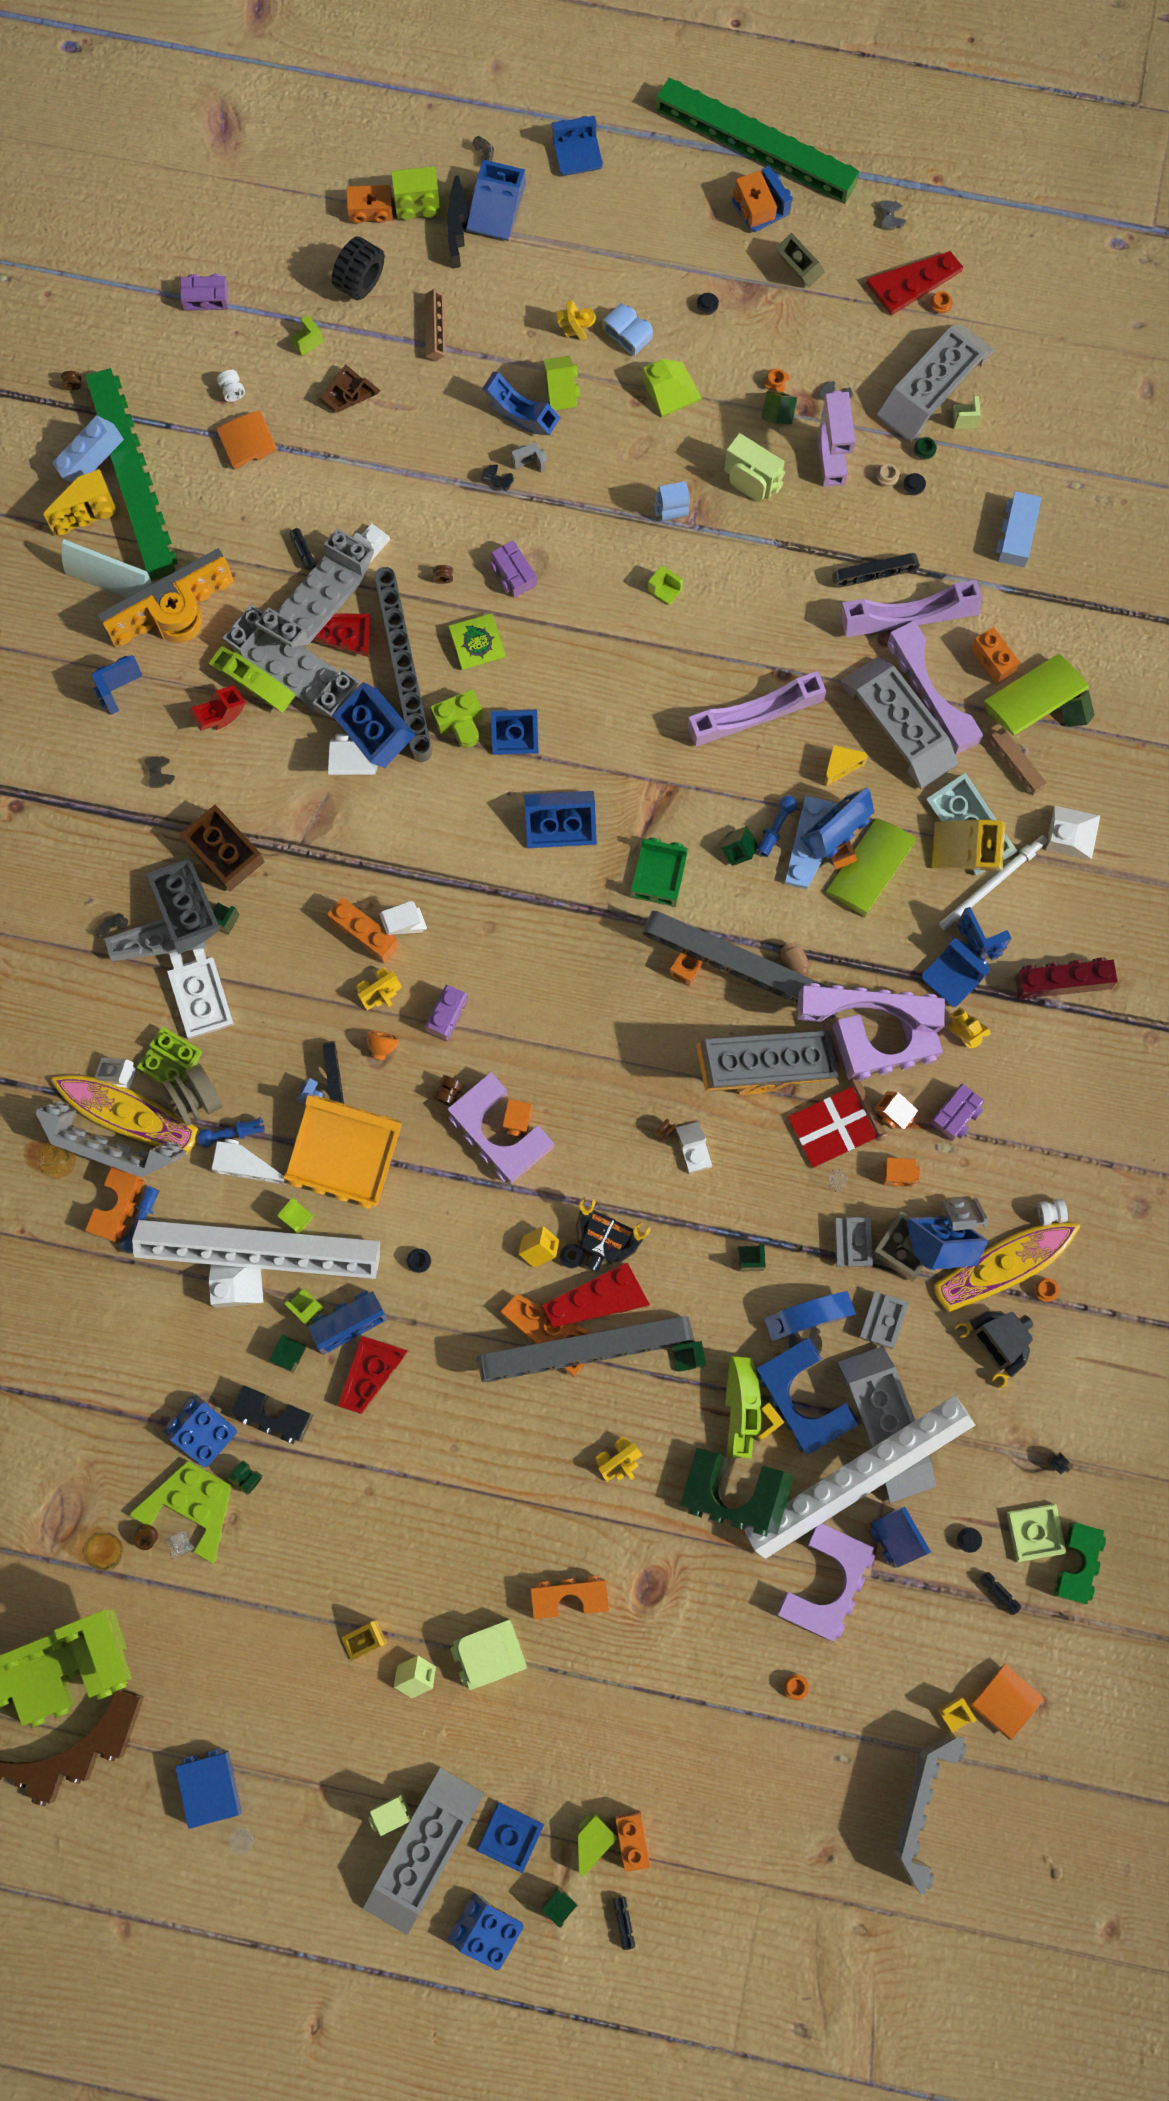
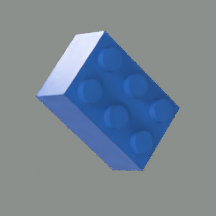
(373, 725)

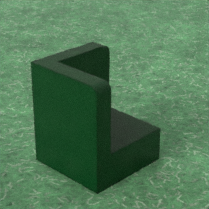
(779, 407)
(1078, 710)
(739, 846)
(225, 917)
(752, 1258)
(287, 1353)
(689, 1356)
(558, 1906)

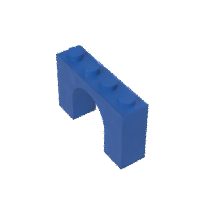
(778, 1377)

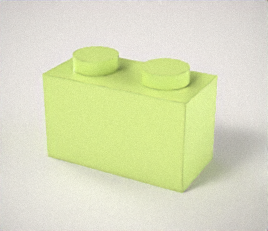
(390, 1815)

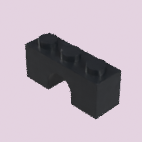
(251, 1407)

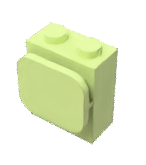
(753, 469)
(488, 1655)

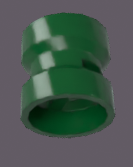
(245, 1477)

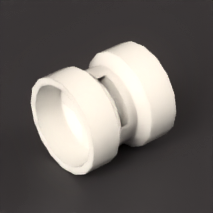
(230, 384)
(1052, 1212)

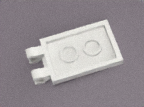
(199, 994)

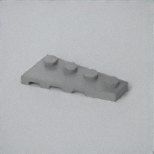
(143, 942)

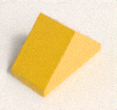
(843, 762)
(364, 1640)

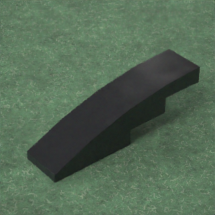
(456, 219)

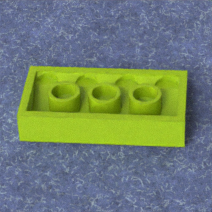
(1035, 694)
(878, 860)

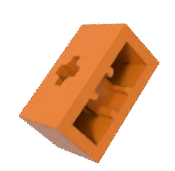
(755, 199)
(369, 203)
(995, 655)
(632, 1841)

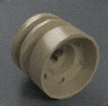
(192, 1094)

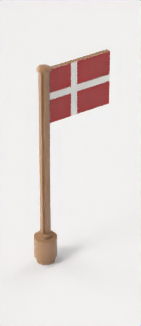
(841, 1120)

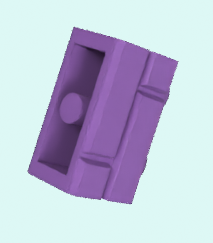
(204, 292)
(513, 569)
(446, 1013)
(956, 1112)

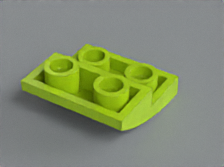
(169, 1057)

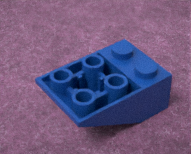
(496, 199)

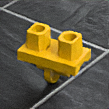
(575, 320)
(380, 991)
(967, 1028)
(622, 1463)

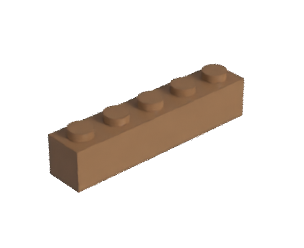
(434, 325)
(1017, 761)

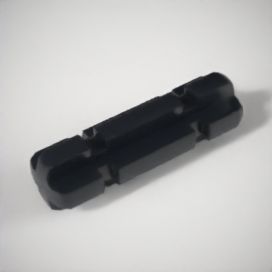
(302, 549)
(1000, 1593)
(623, 1923)

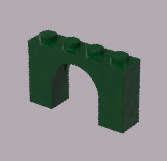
(761, 1512)

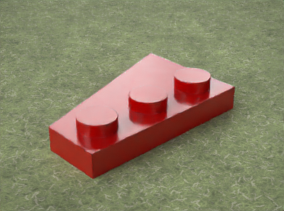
(347, 633)
(369, 1372)

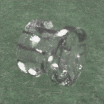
(179, 1544)

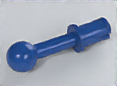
(786, 805)
(206, 1138)
(145, 1206)

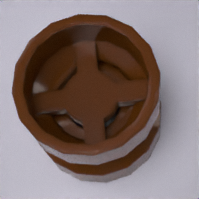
(448, 1091)

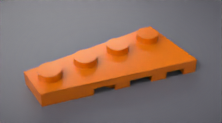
(533, 1323)

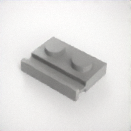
(964, 1214)
(853, 1242)
(883, 1320)

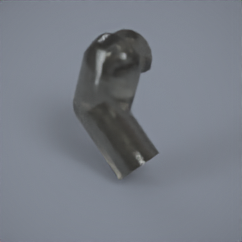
(484, 148)
(110, 922)

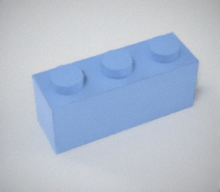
(88, 449)
(1018, 529)

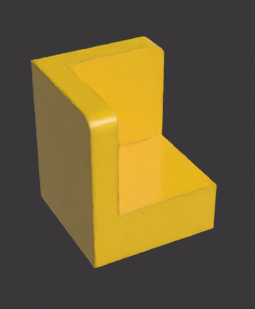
(538, 1247)
(769, 1421)
(956, 1714)

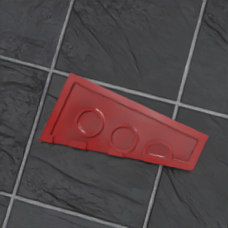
(909, 283)
(605, 1295)

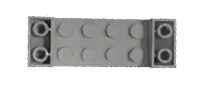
(933, 380)
(320, 592)
(295, 667)
(903, 719)
(57, 1122)
(883, 1413)
(950, 1749)
(423, 1851)

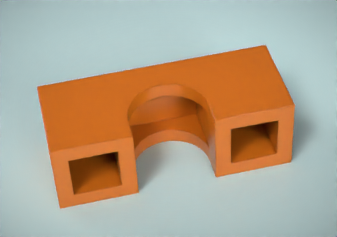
(364, 929)
(111, 1224)
(547, 1597)

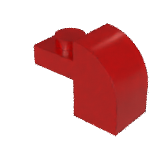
(220, 711)

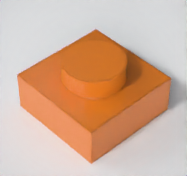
(844, 855)

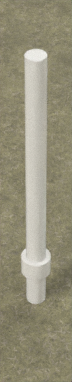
(1026, 854)

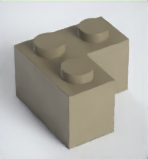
(896, 1251)

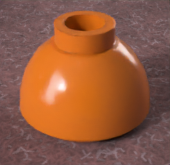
(381, 1044)

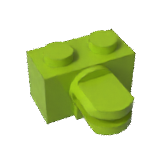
(561, 383)
(459, 715)

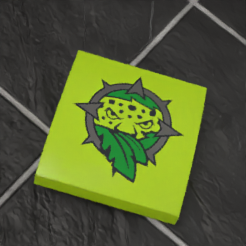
(477, 641)

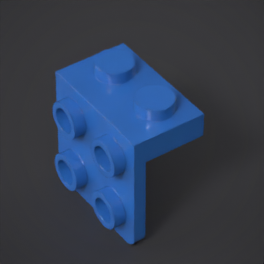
(576, 145)
(781, 196)
(112, 677)
(980, 946)
(956, 972)
(200, 1431)
(485, 1932)

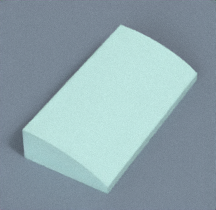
(103, 570)
(963, 802)

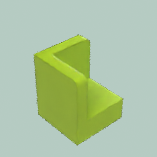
(308, 337)
(665, 585)
(295, 1216)
(304, 1307)

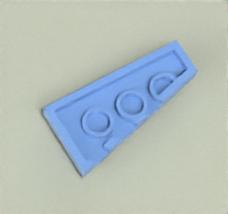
(803, 863)

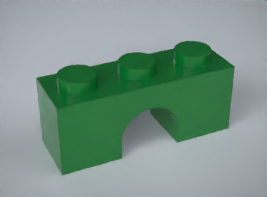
(1087, 1543)

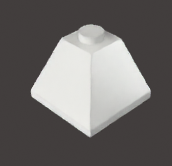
(347, 758)
(1072, 832)
(235, 1286)

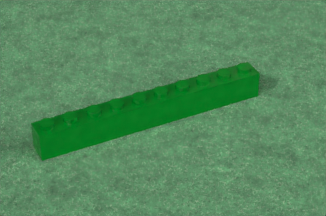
(757, 140)
(132, 478)

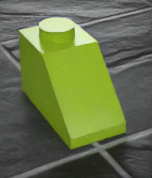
(593, 1841)

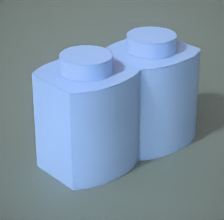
(627, 329)
(672, 501)

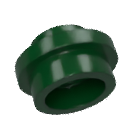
(925, 448)

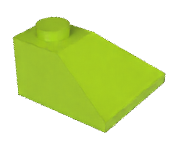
(669, 386)

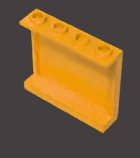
(343, 1151)

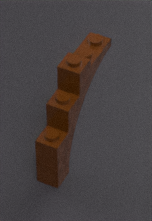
(108, 1737)

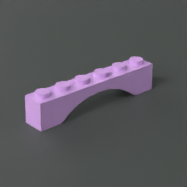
(954, 602)
(909, 646)
(726, 721)
(919, 1012)

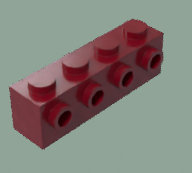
(1066, 979)

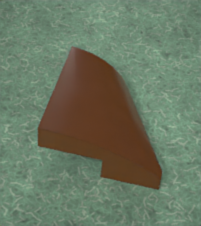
(347, 390)

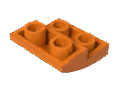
(247, 439)
(1007, 1702)

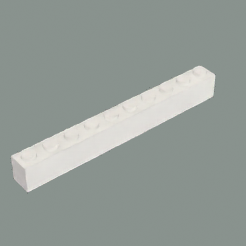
(256, 1249)
(865, 1474)

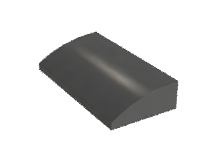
(183, 904)

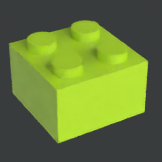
(416, 193)

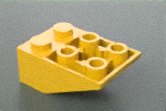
(81, 504)
(969, 845)

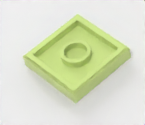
(1036, 1532)

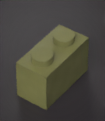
(800, 260)

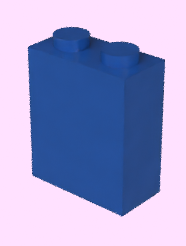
(208, 1788)

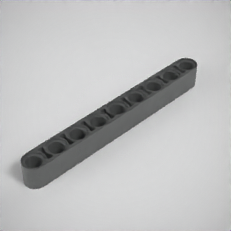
(403, 653)
(726, 956)
(584, 1349)

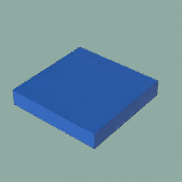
(510, 1837)

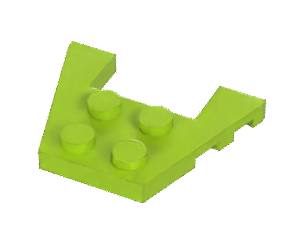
(196, 1496)

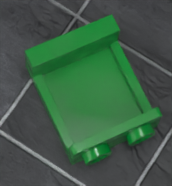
(659, 872)

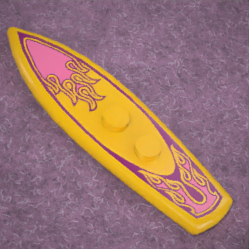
(124, 1111)
(1005, 1264)

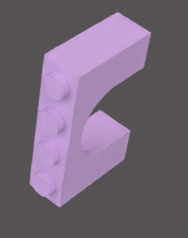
(835, 438)
(863, 1059)
(509, 1160)
(853, 1559)

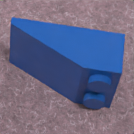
(898, 1537)

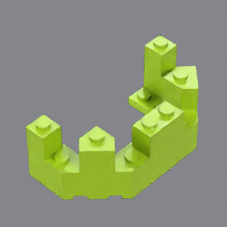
(38, 1670)

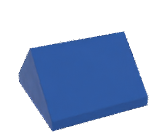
(514, 731)

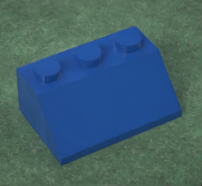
(560, 819)
(839, 824)
(942, 1247)
(347, 1322)

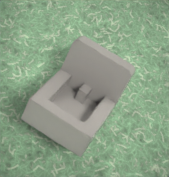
(527, 455)

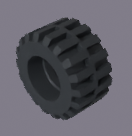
(358, 268)

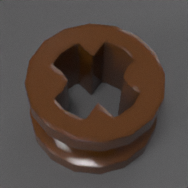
(71, 380)
(442, 574)
(665, 1130)
(142, 1531)

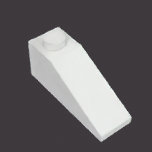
(237, 1161)

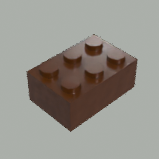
(222, 848)

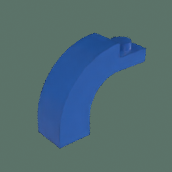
(524, 413)
(809, 1315)

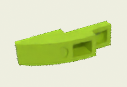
(252, 678)
(745, 1405)

